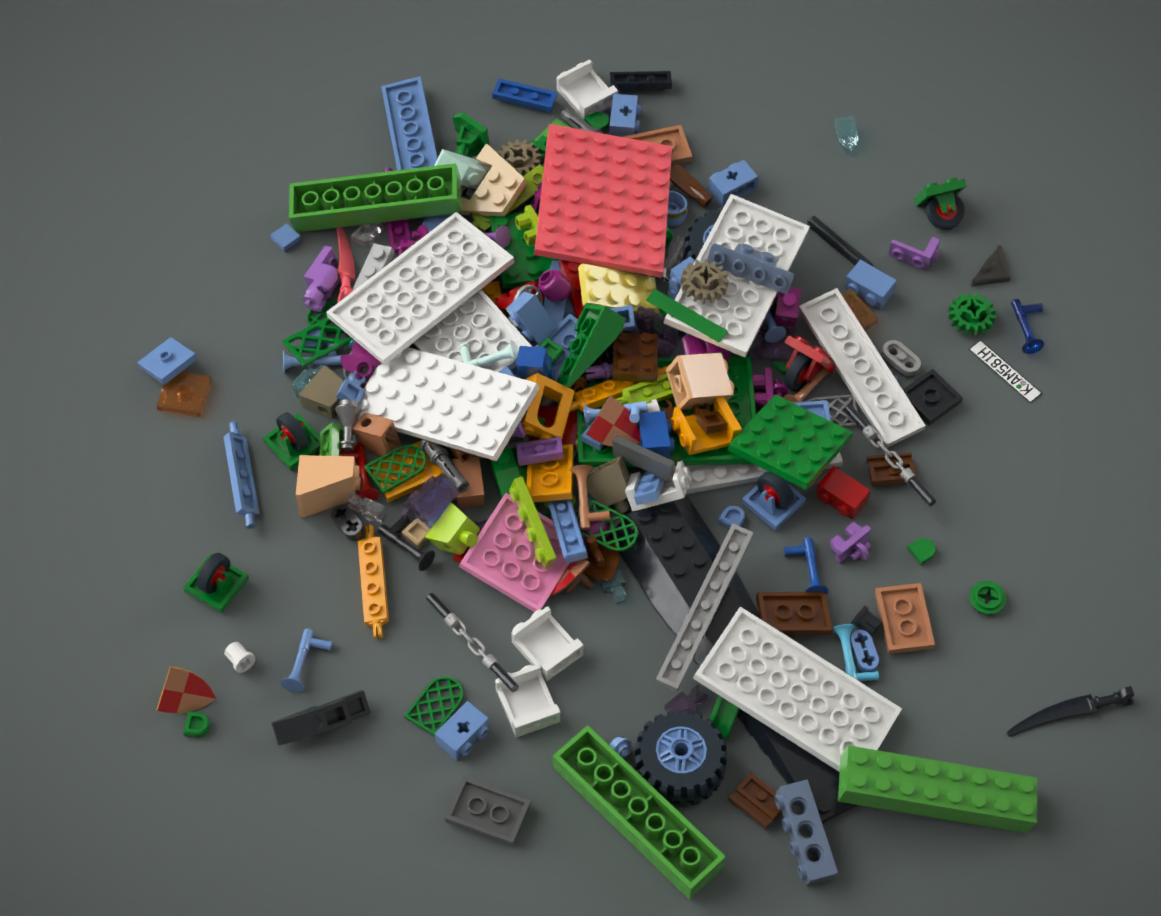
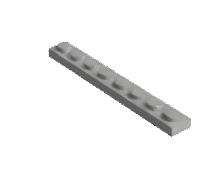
(704, 608)

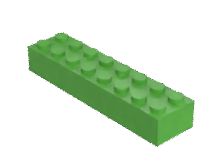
(375, 198)
(938, 789)
(638, 812)

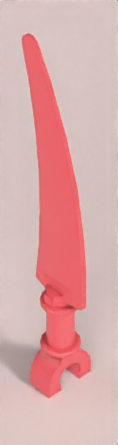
(346, 264)

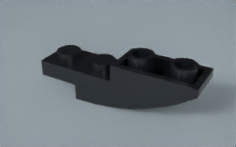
(321, 718)

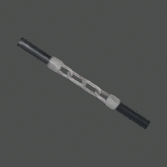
(906, 474)
(488, 660)

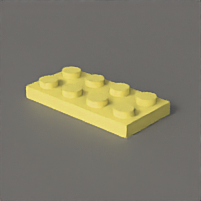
(615, 288)

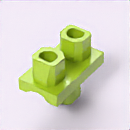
(528, 220)

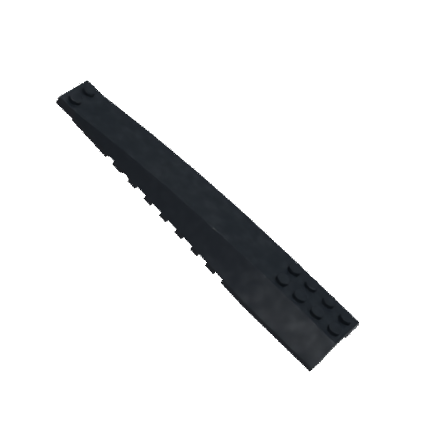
(670, 566)

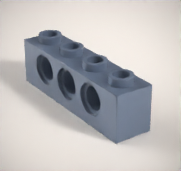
(801, 795)

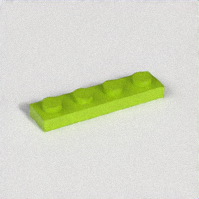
(535, 529)

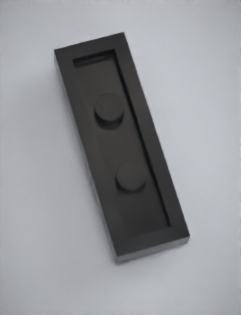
(641, 80)

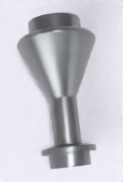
(348, 414)

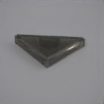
(993, 271)

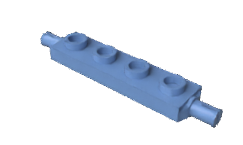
(241, 475)

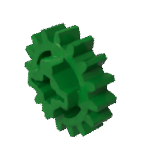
(972, 314)

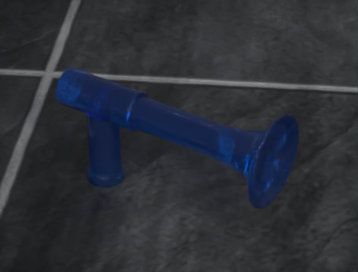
(1032, 344)

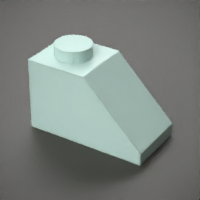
(469, 168)

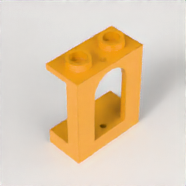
(556, 392)

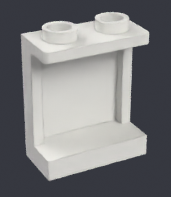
(585, 90)
(670, 491)
(546, 643)
(529, 706)

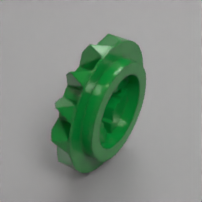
(996, 593)

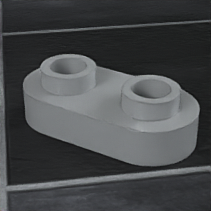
(903, 358)

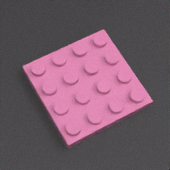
(508, 558)

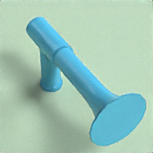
(844, 633)

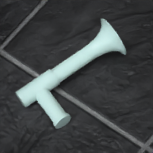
(508, 352)

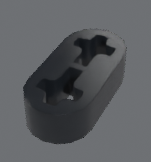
(344, 525)

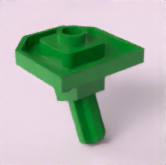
(470, 134)

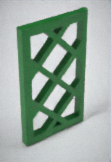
(302, 335)

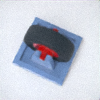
(773, 500)

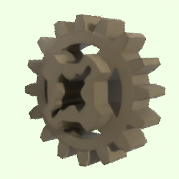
(519, 156)
(704, 281)

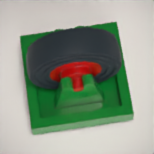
(944, 207)
(292, 439)
(216, 582)

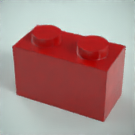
(842, 493)

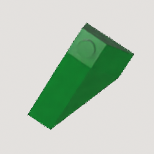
(595, 333)
(506, 470)

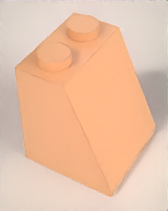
(699, 380)
(325, 482)

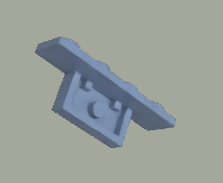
(752, 265)

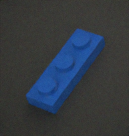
(524, 95)

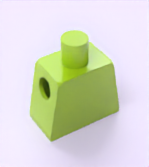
(453, 531)

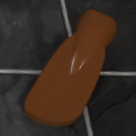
(689, 185)

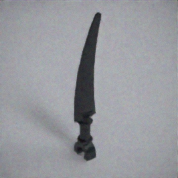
(1074, 707)

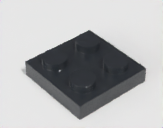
(932, 396)

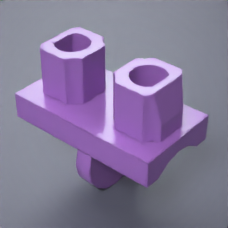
(855, 546)

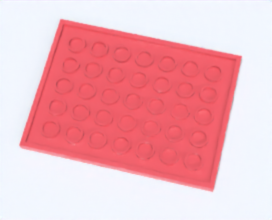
(604, 201)

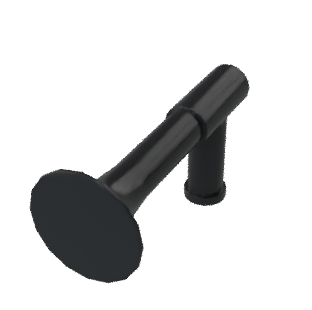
(424, 559)

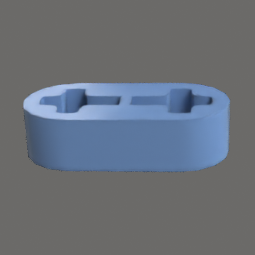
(859, 653)

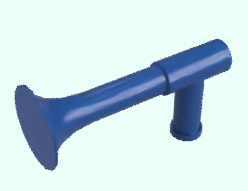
(809, 551)

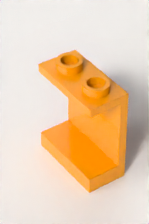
(695, 439)

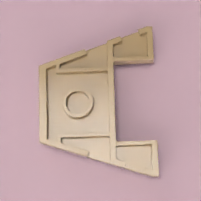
(498, 188)

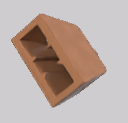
(376, 434)

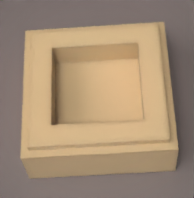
(416, 533)

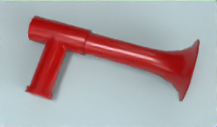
(359, 455)

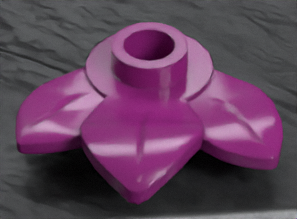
(358, 360)

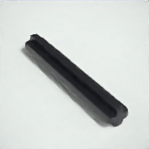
(836, 241)

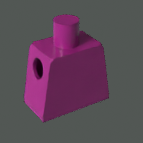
(787, 307)

